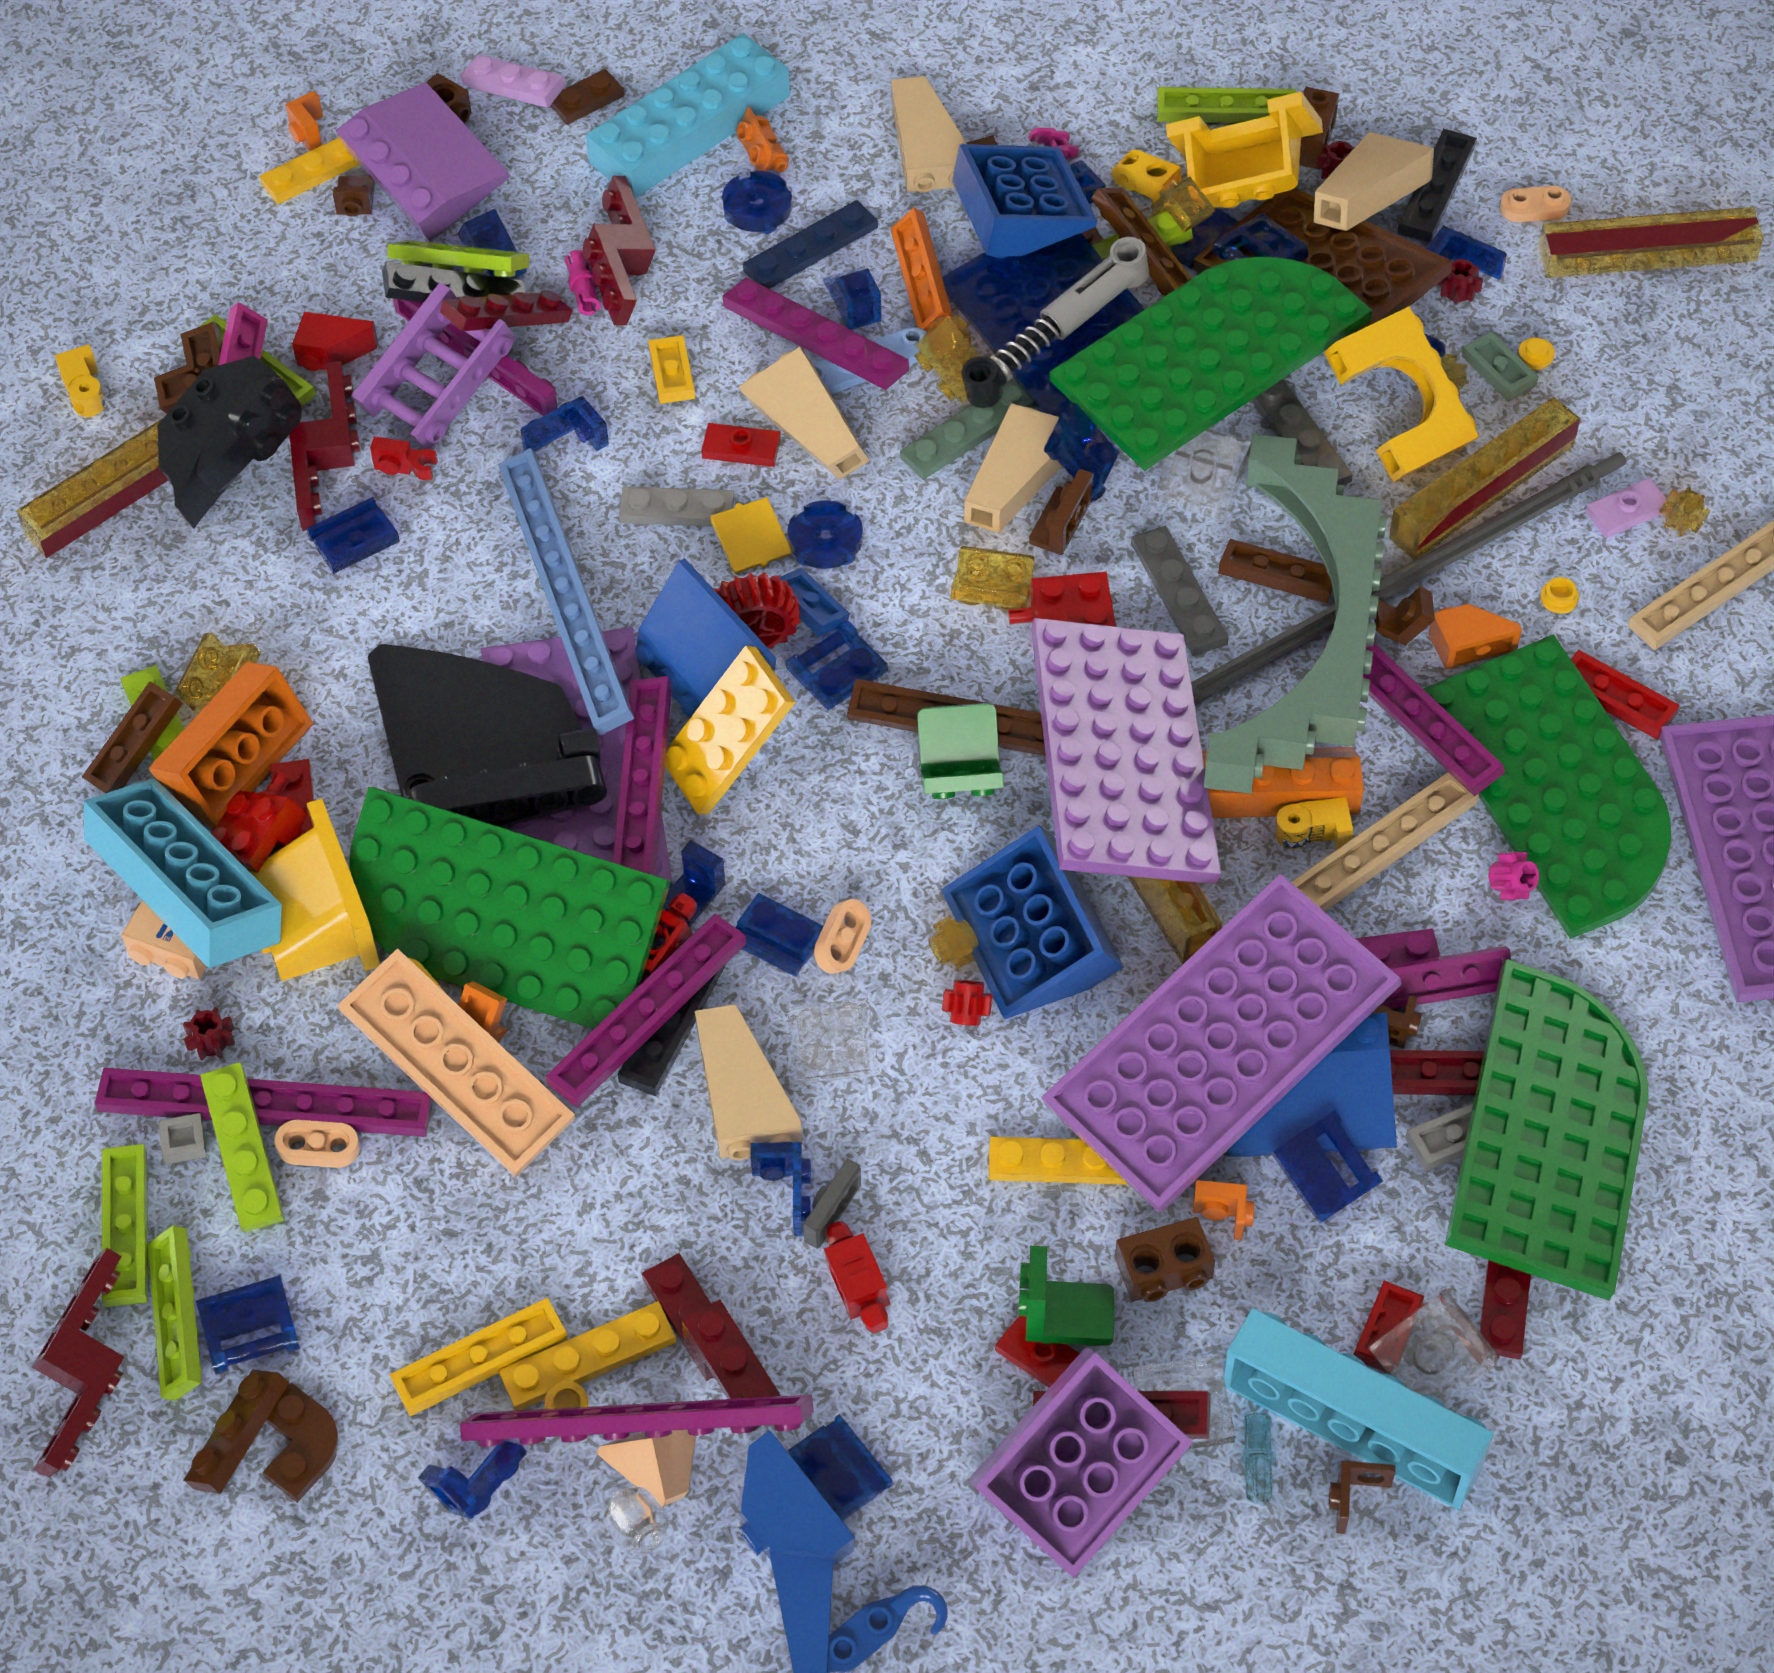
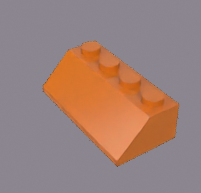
(232, 742)
(1325, 775)

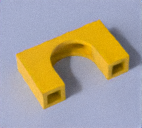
(1402, 345)

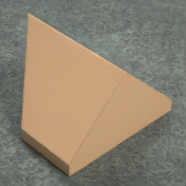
(654, 1463)

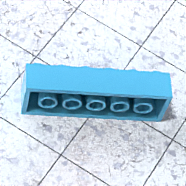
(688, 114)
(182, 872)
(1356, 1407)

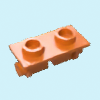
(761, 143)

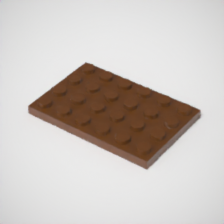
(1366, 259)

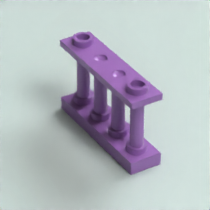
(407, 350)

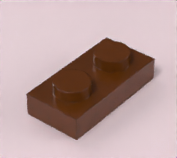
(587, 96)

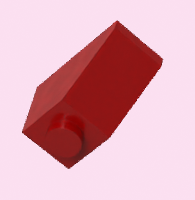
(331, 339)

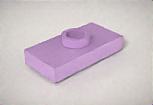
(1626, 508)

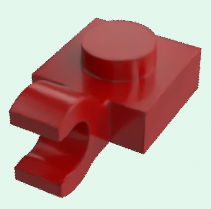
(396, 457)

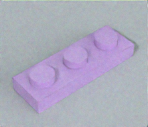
(513, 81)

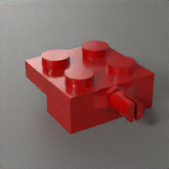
(1069, 599)
(259, 822)

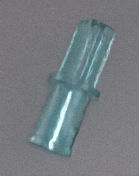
(1258, 1457)

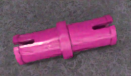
(582, 283)

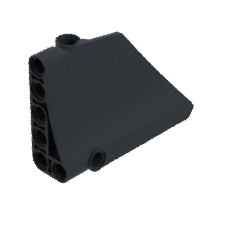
(483, 737)

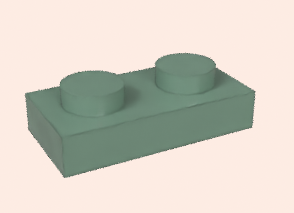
(1499, 366)

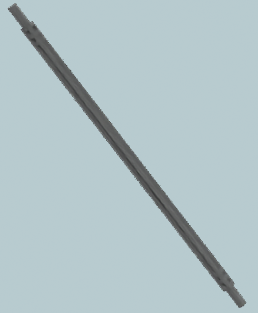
(1409, 574)

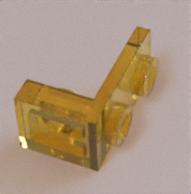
(1184, 203)

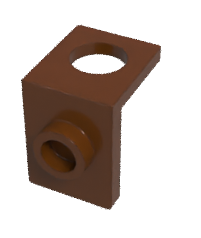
(1350, 1474)

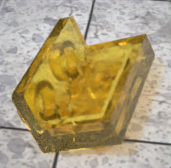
(946, 353)
(993, 578)
(211, 669)

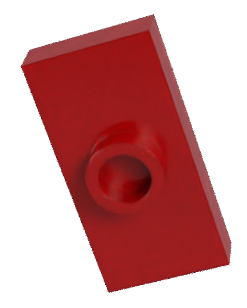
(741, 444)
(1389, 1309)
(1038, 1359)

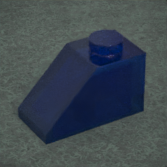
(855, 297)

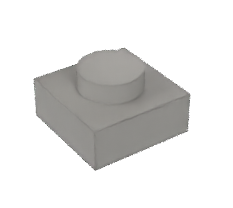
(182, 1138)

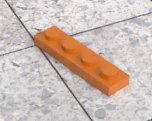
(920, 269)

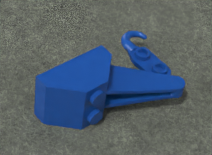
(804, 1542)

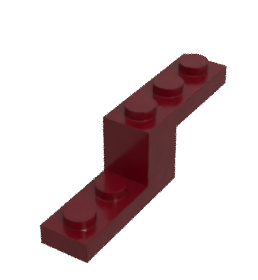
(619, 250)
(323, 445)
(707, 1331)
(79, 1364)

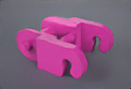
(1053, 138)

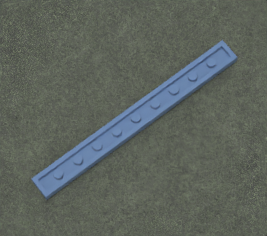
(566, 593)

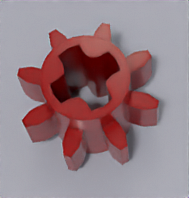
(967, 1002)

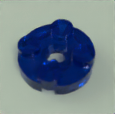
(757, 217)
(829, 552)

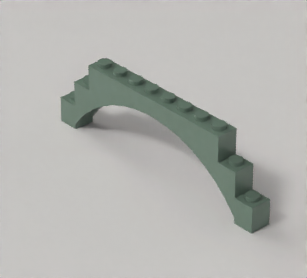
(1328, 698)

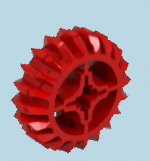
(764, 606)

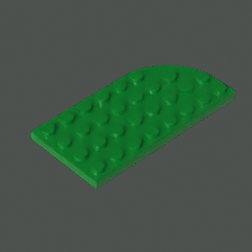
(1207, 351)
(1568, 784)
(504, 908)
(1551, 1135)

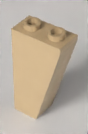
(924, 134)
(1371, 179)
(803, 408)
(1011, 469)
(741, 1086)

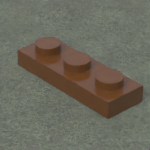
(1276, 570)
(132, 739)
(236, 1431)

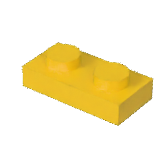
(671, 369)

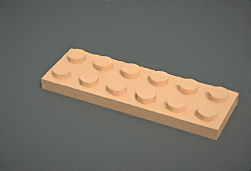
(456, 1062)

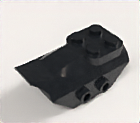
(220, 427)

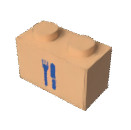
(152, 941)

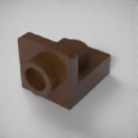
(354, 195)
(1408, 618)
(1401, 1024)

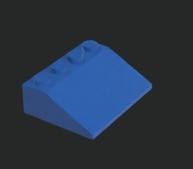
(1020, 197)
(692, 637)
(1032, 926)
(1349, 1080)

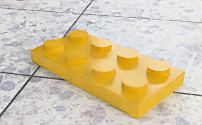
(727, 730)

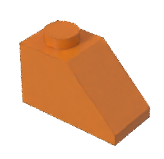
(1471, 635)

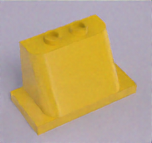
(1250, 156)
(319, 902)

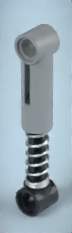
(1121, 270)

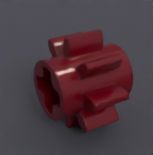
(1332, 157)
(1461, 282)
(208, 1033)

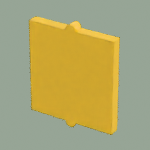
(750, 535)

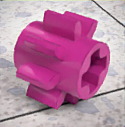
(1513, 876)

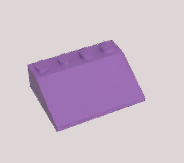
(422, 157)
(1080, 1461)

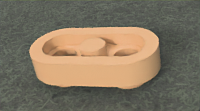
(1535, 203)
(842, 940)
(319, 1141)

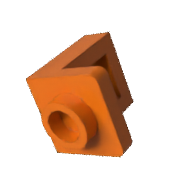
(302, 119)

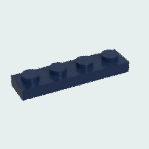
(810, 245)

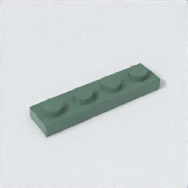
(961, 433)

